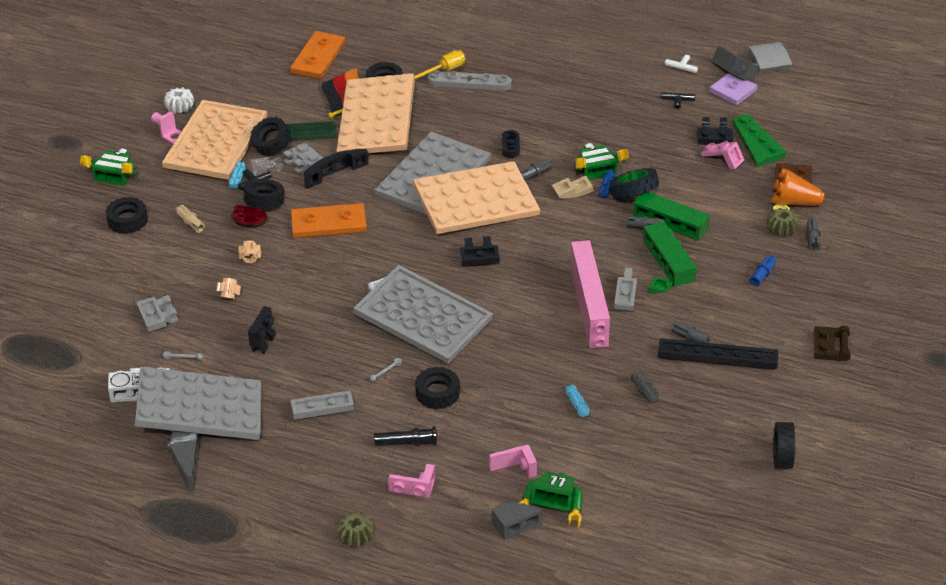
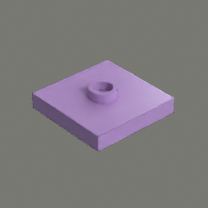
(733, 88)

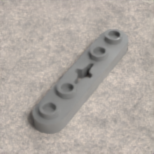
(469, 80)

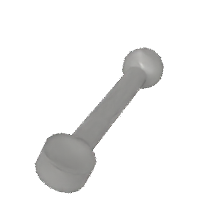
(167, 355)
(397, 362)

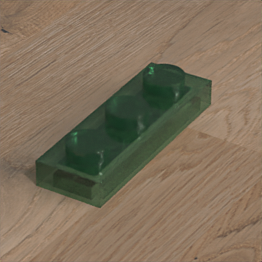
(312, 130)

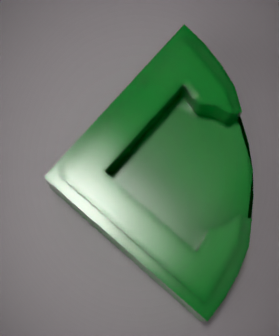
(659, 285)

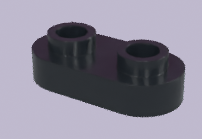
(510, 143)

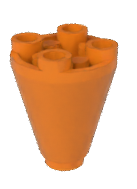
(795, 191)

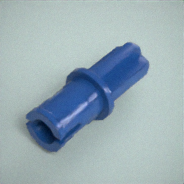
(762, 270)

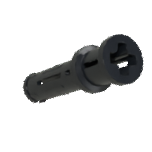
(416, 436)

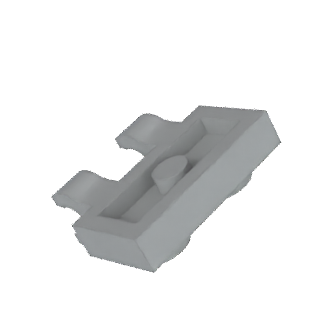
(302, 156)
(153, 316)

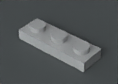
(322, 405)

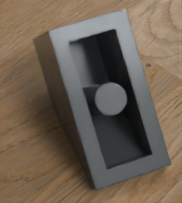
(515, 518)

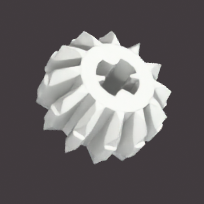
(179, 100)

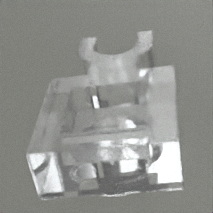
(264, 164)

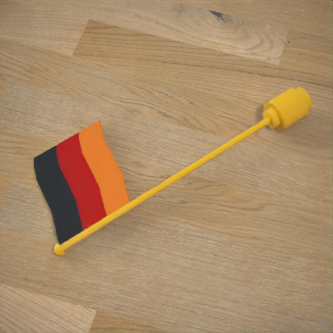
(335, 88)

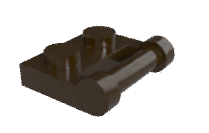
(825, 343)

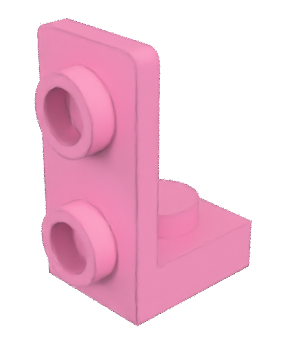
(729, 150)
(518, 455)
(414, 486)

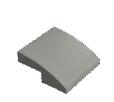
(770, 56)

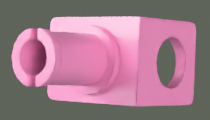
(167, 125)

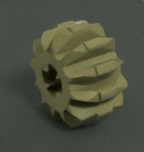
(783, 222)
(355, 529)

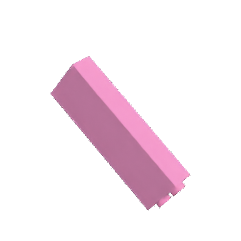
(590, 294)

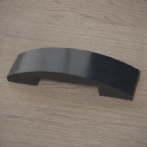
(333, 163)

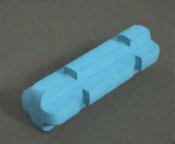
(236, 175)
(577, 400)

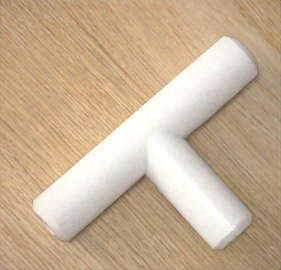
(682, 64)

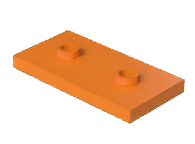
(318, 54)
(328, 220)

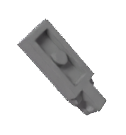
(625, 291)

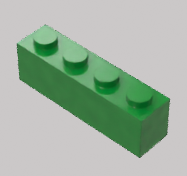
(677, 216)
(669, 254)

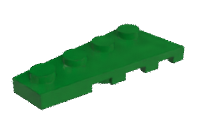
(758, 141)

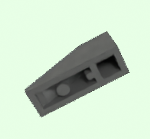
(735, 64)
(184, 452)

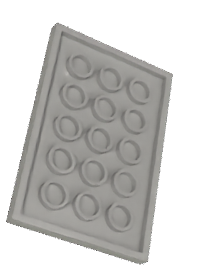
(429, 158)
(423, 313)
(198, 403)

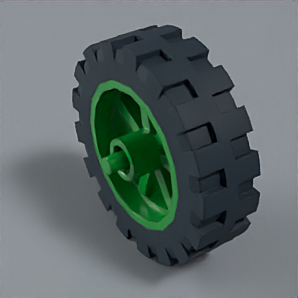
(634, 182)

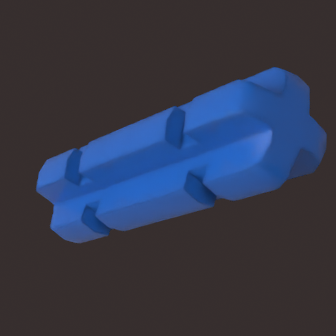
(605, 185)

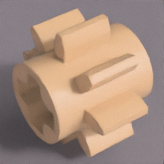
(249, 251)
(228, 288)

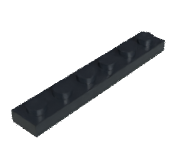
(718, 353)

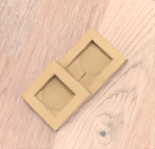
(573, 189)

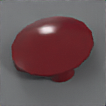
(248, 215)

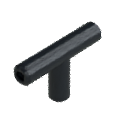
(677, 97)
(266, 175)

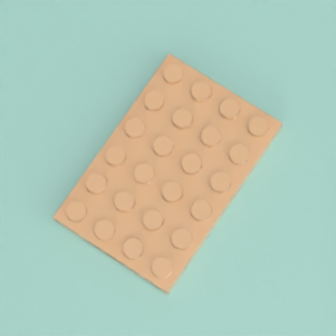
(377, 113)
(214, 139)
(475, 197)

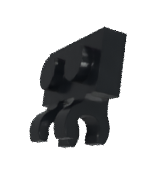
(714, 135)
(479, 254)
(260, 328)

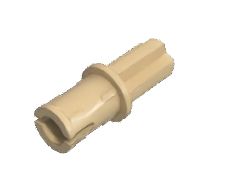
(190, 218)

